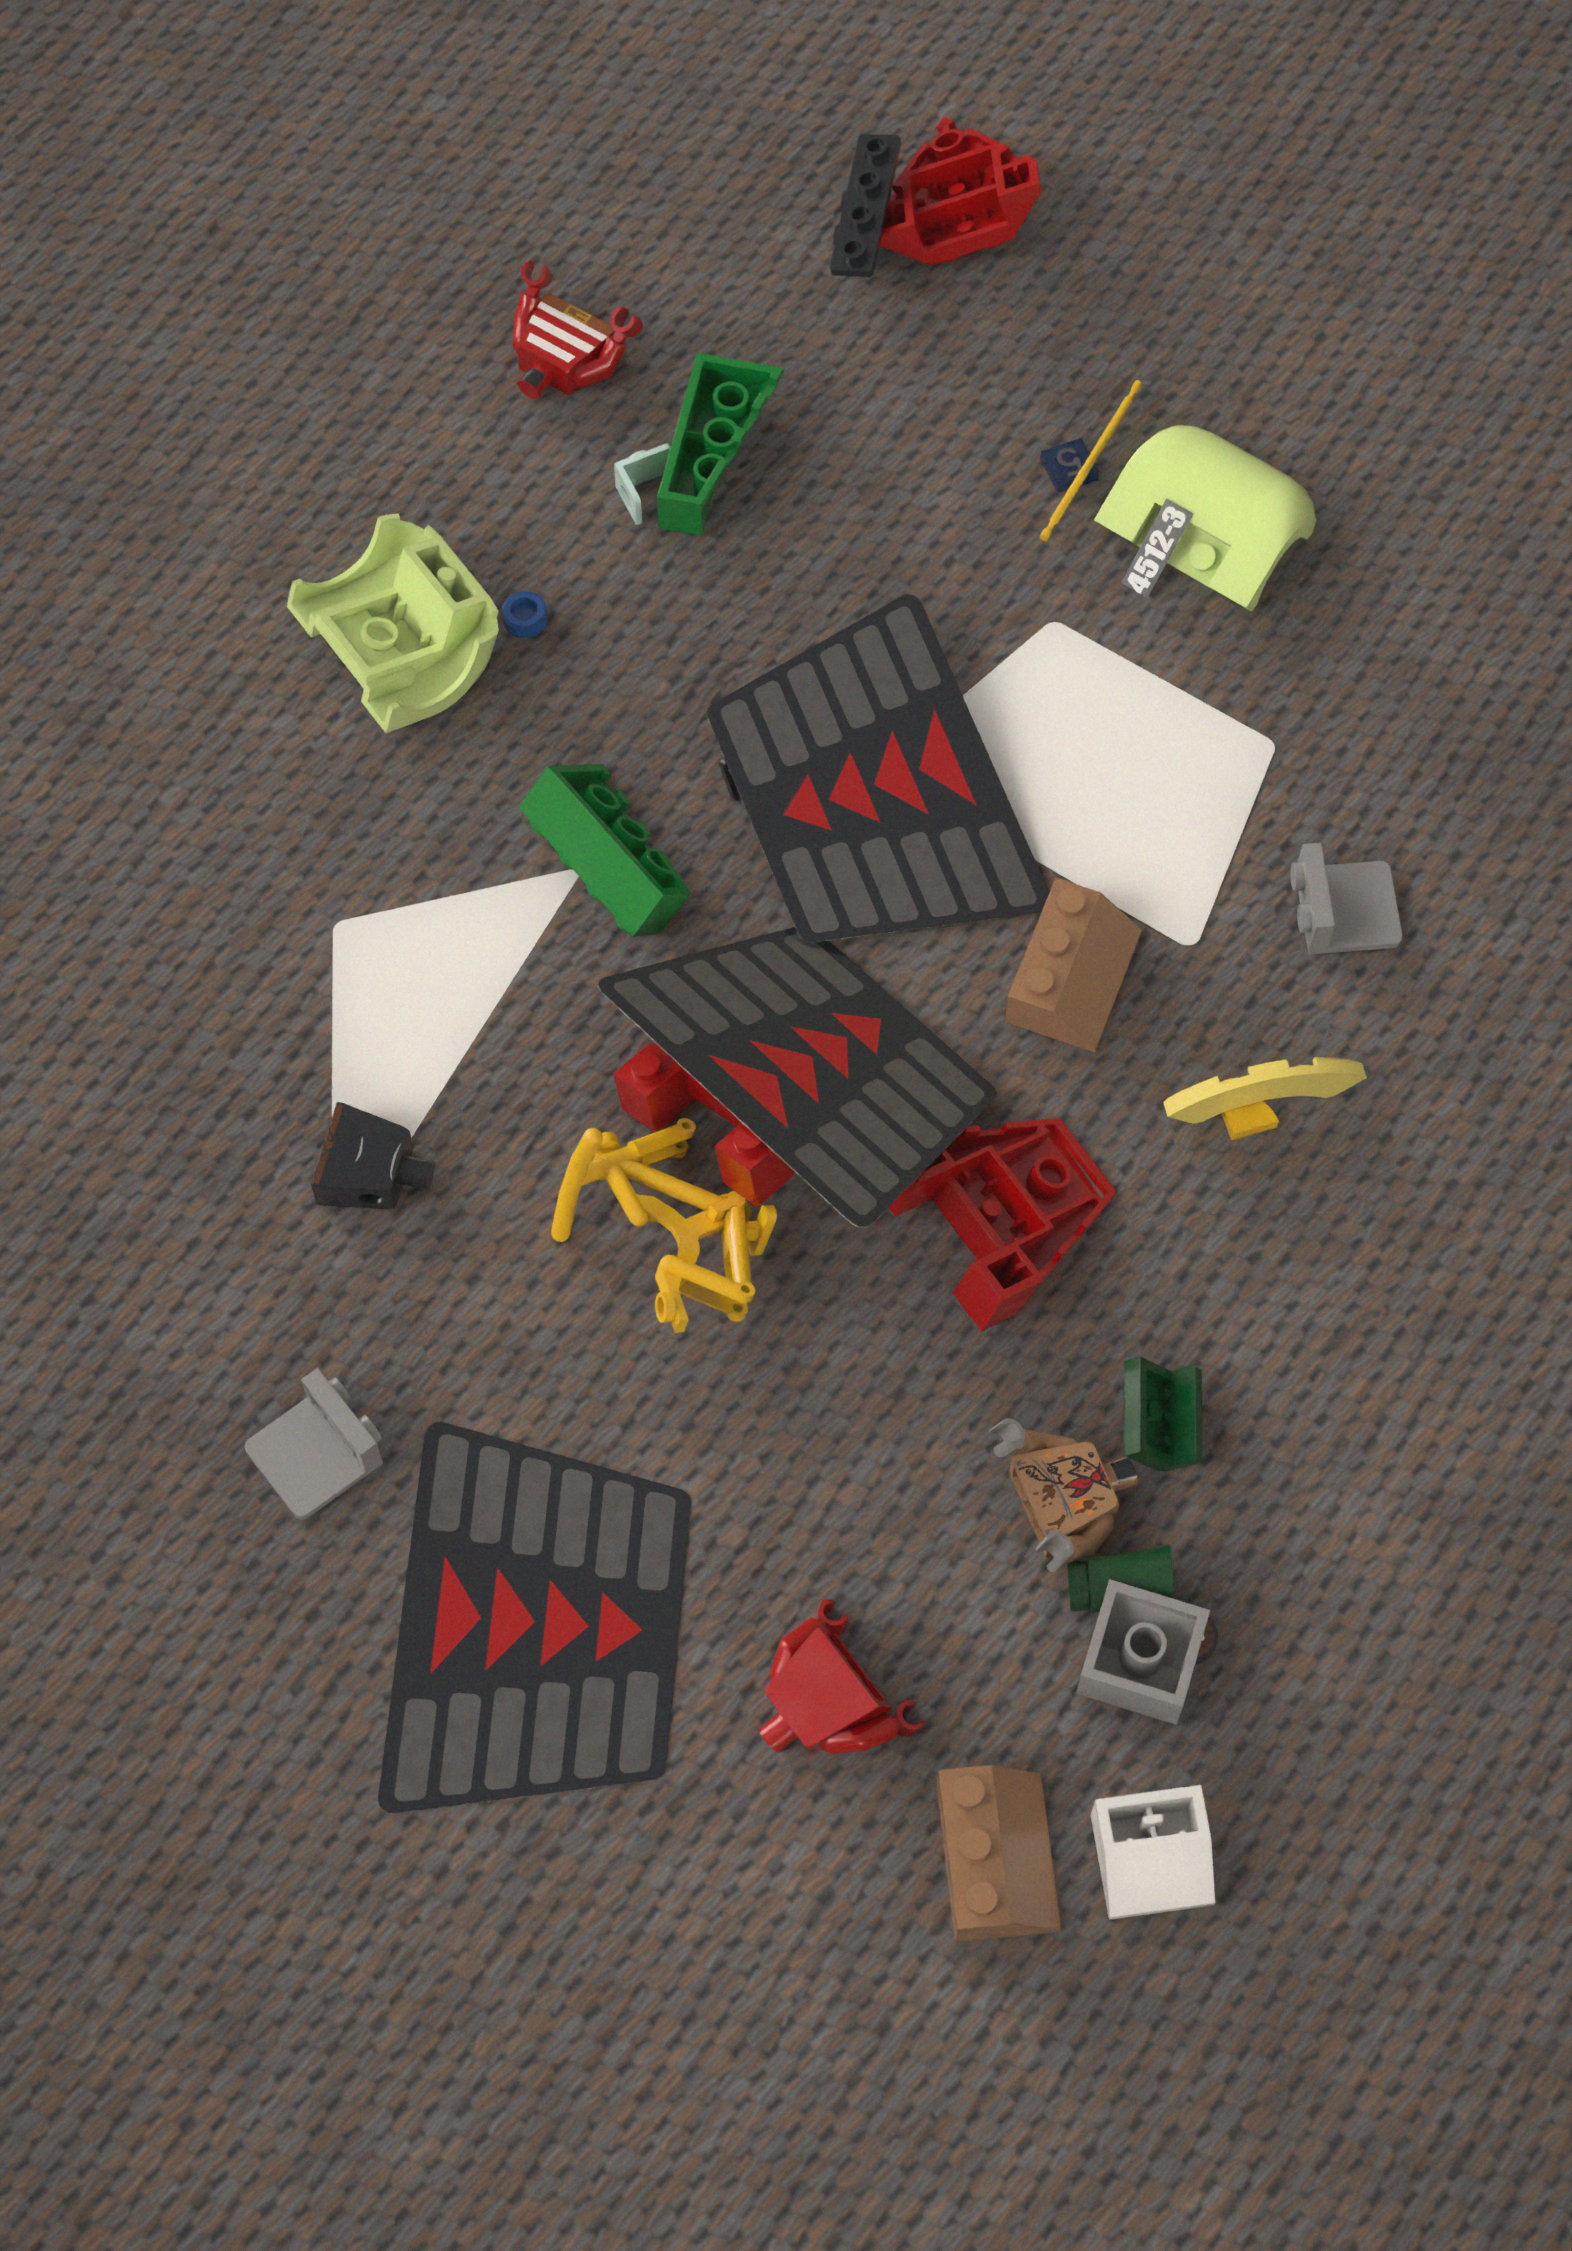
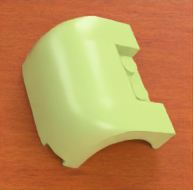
(1239, 505)
(403, 622)

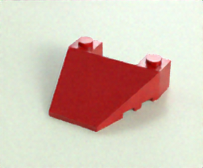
(659, 1089)
(1015, 1207)

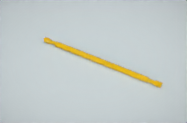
(1091, 460)

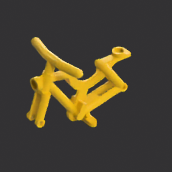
(721, 1213)

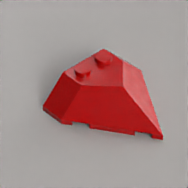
(959, 197)

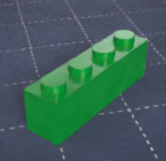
(713, 422)
(605, 846)

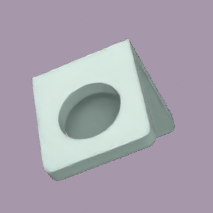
(637, 469)

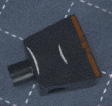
(367, 1162)

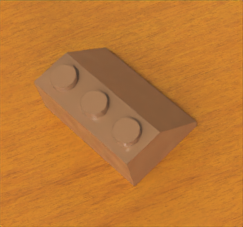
(1073, 966)
(997, 1853)

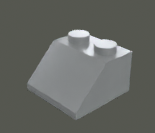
(1143, 1652)

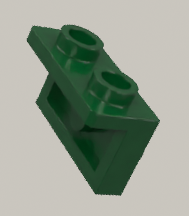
(1162, 1415)

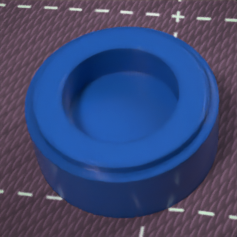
(524, 614)

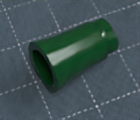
(1142, 1569)

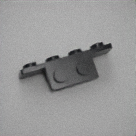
(865, 205)

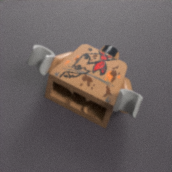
(1064, 1490)

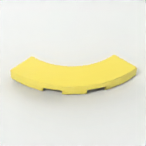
(1264, 1082)

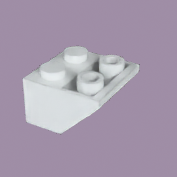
(1154, 1851)

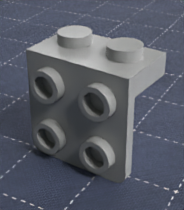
(1344, 904)
(316, 1448)

